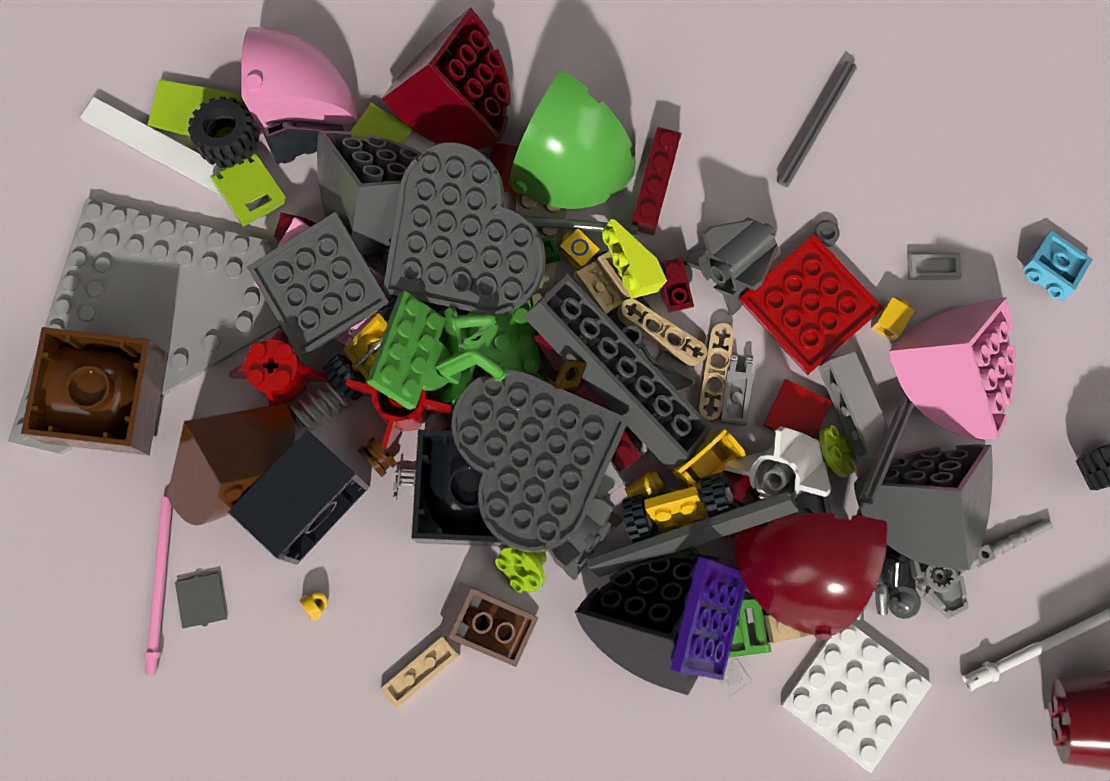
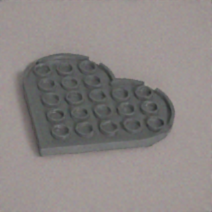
(457, 239)
(536, 454)

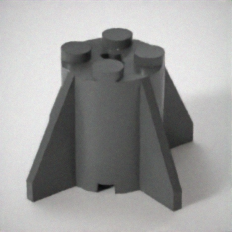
(736, 258)
(595, 527)

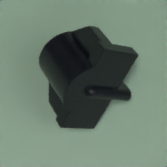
(895, 569)

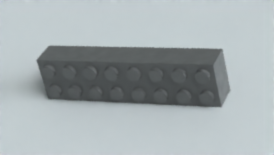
(619, 372)

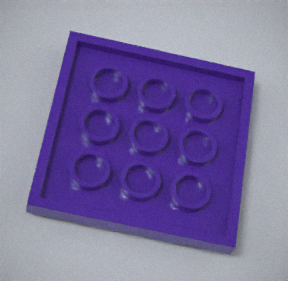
(708, 620)

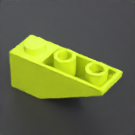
(637, 266)

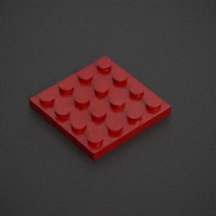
(811, 304)

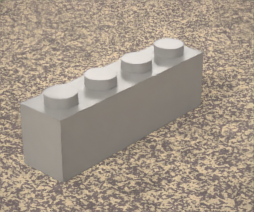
(855, 404)

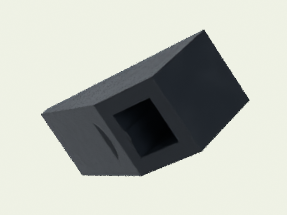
(294, 138)

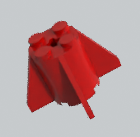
(276, 370)
(396, 415)

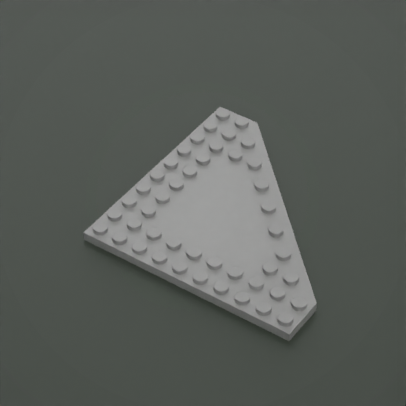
(158, 283)

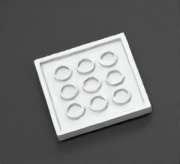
(856, 696)

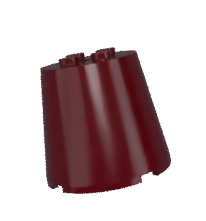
(1082, 719)

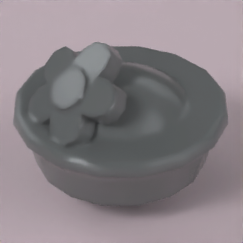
(904, 602)

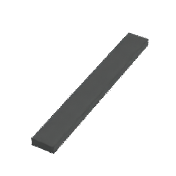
(694, 534)

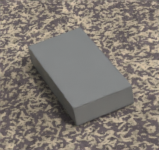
(934, 266)

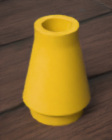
(649, 484)

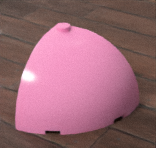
(292, 81)
(960, 368)

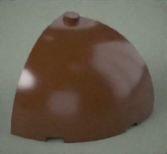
(224, 458)

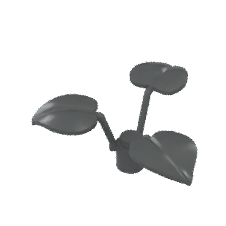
(673, 369)

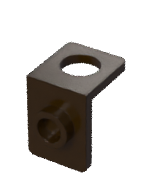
(558, 379)

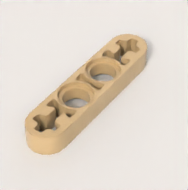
(664, 328)
(718, 373)

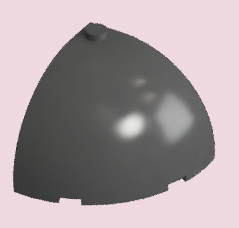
(362, 184)
(935, 504)

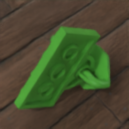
(501, 337)
(416, 360)

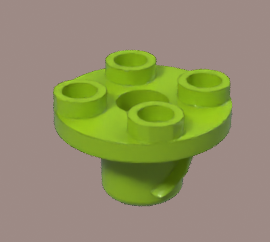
(836, 451)
(522, 568)

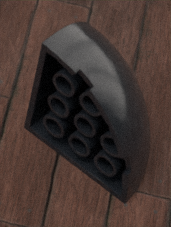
(639, 616)

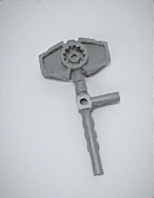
(944, 586)

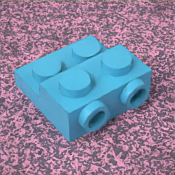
(1057, 266)

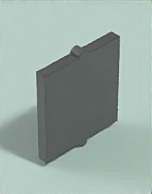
(201, 600)

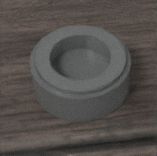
(827, 233)

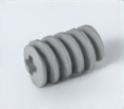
(319, 406)

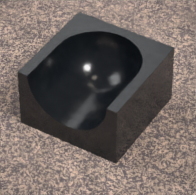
(446, 495)
(298, 499)

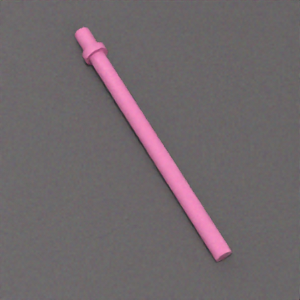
(158, 588)

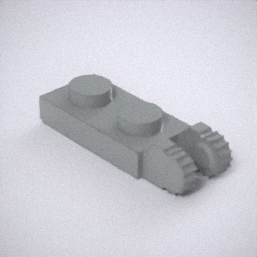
(737, 392)

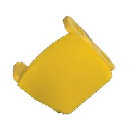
(708, 459)

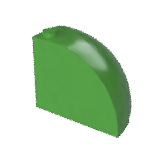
(572, 150)

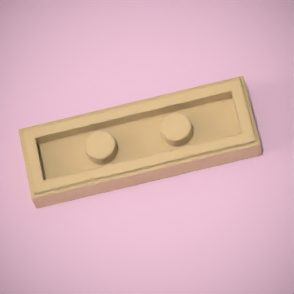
(419, 671)

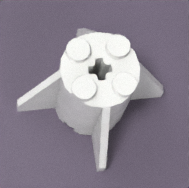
(789, 465)

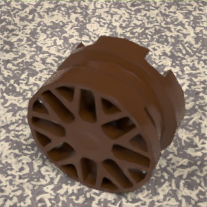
(383, 459)

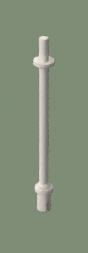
(991, 671)

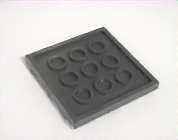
(318, 284)

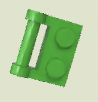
(741, 642)

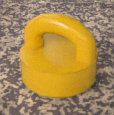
(311, 608)

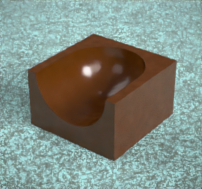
(94, 391)

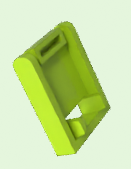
(246, 184)

